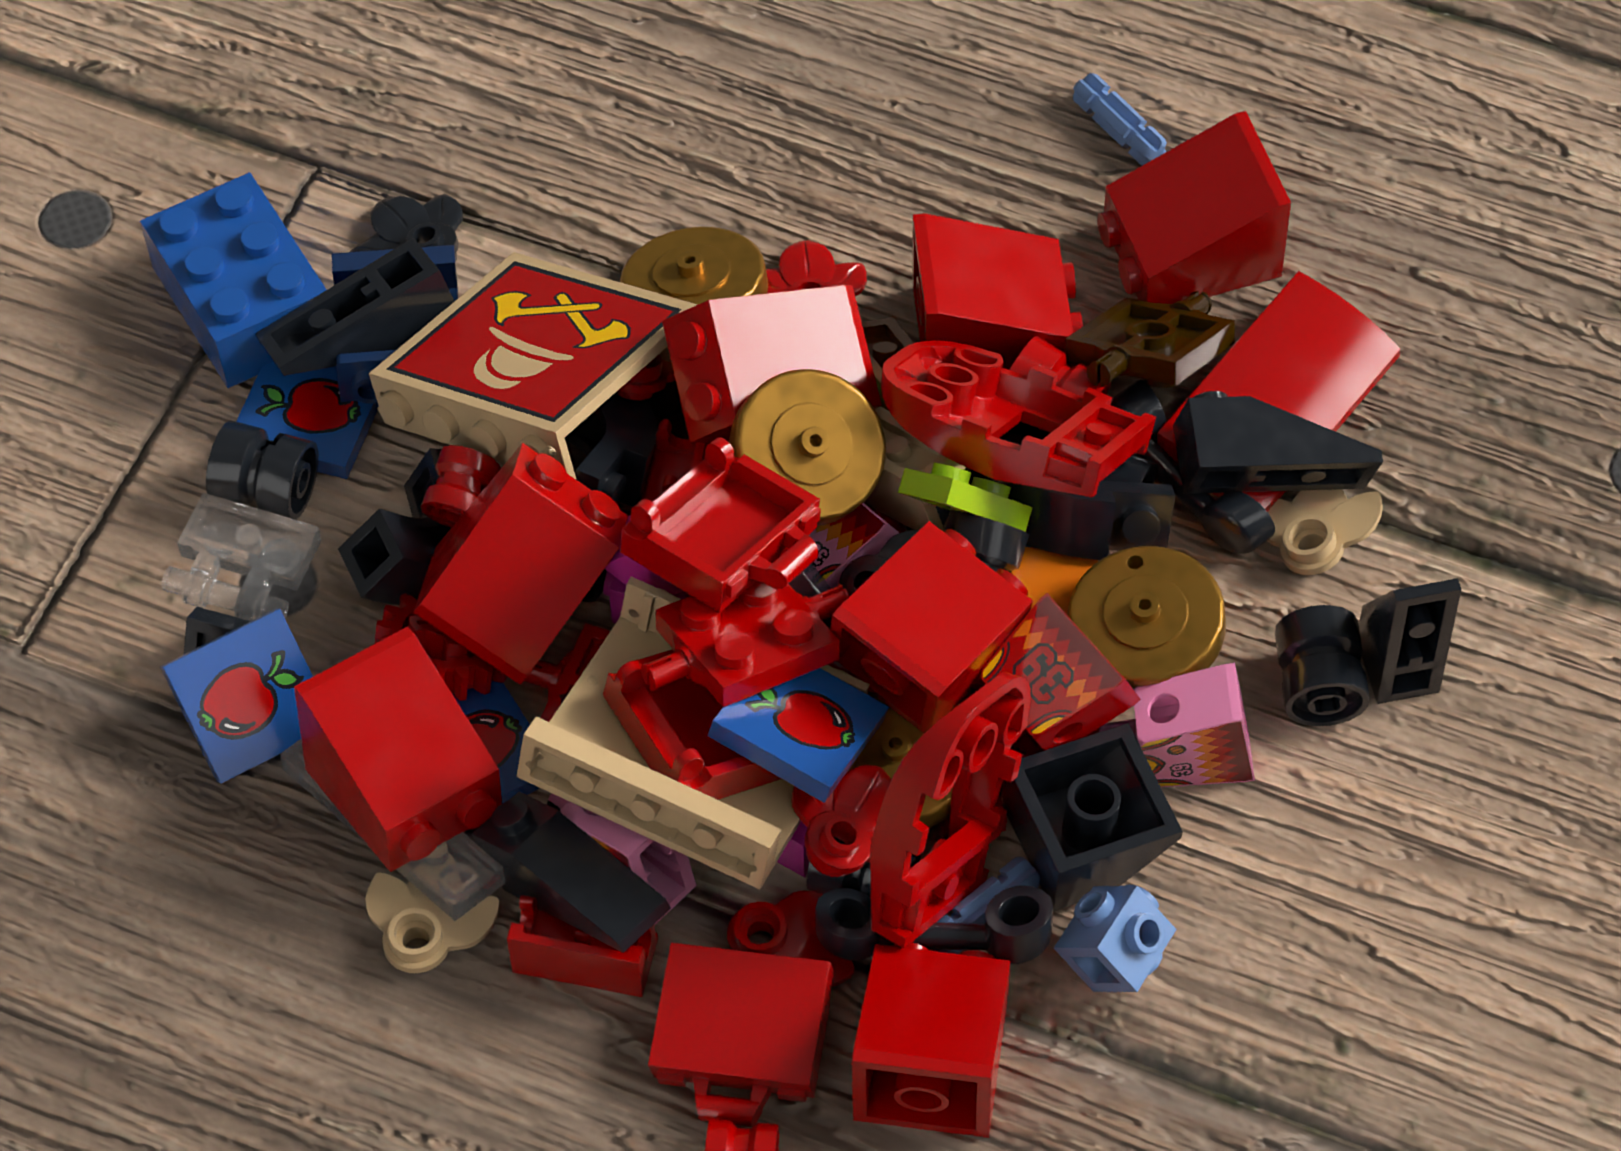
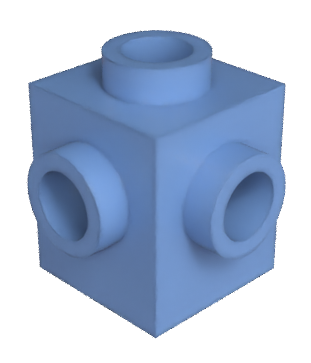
(1115, 938)

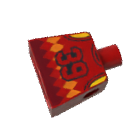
(1067, 674)

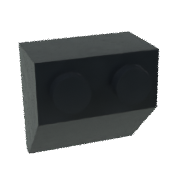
(1089, 814)

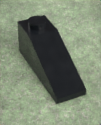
(363, 313)
(1261, 448)
(1408, 639)
(568, 872)

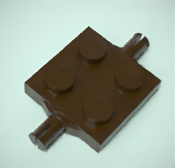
(1151, 341)

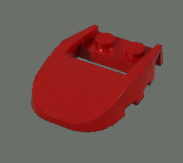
(964, 401)
(959, 751)

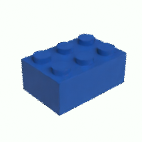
(230, 271)

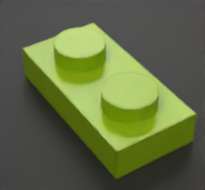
(949, 490)

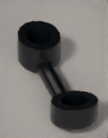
(1232, 519)
(1014, 926)

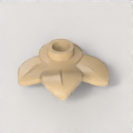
(1322, 521)
(408, 914)

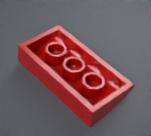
(1302, 356)

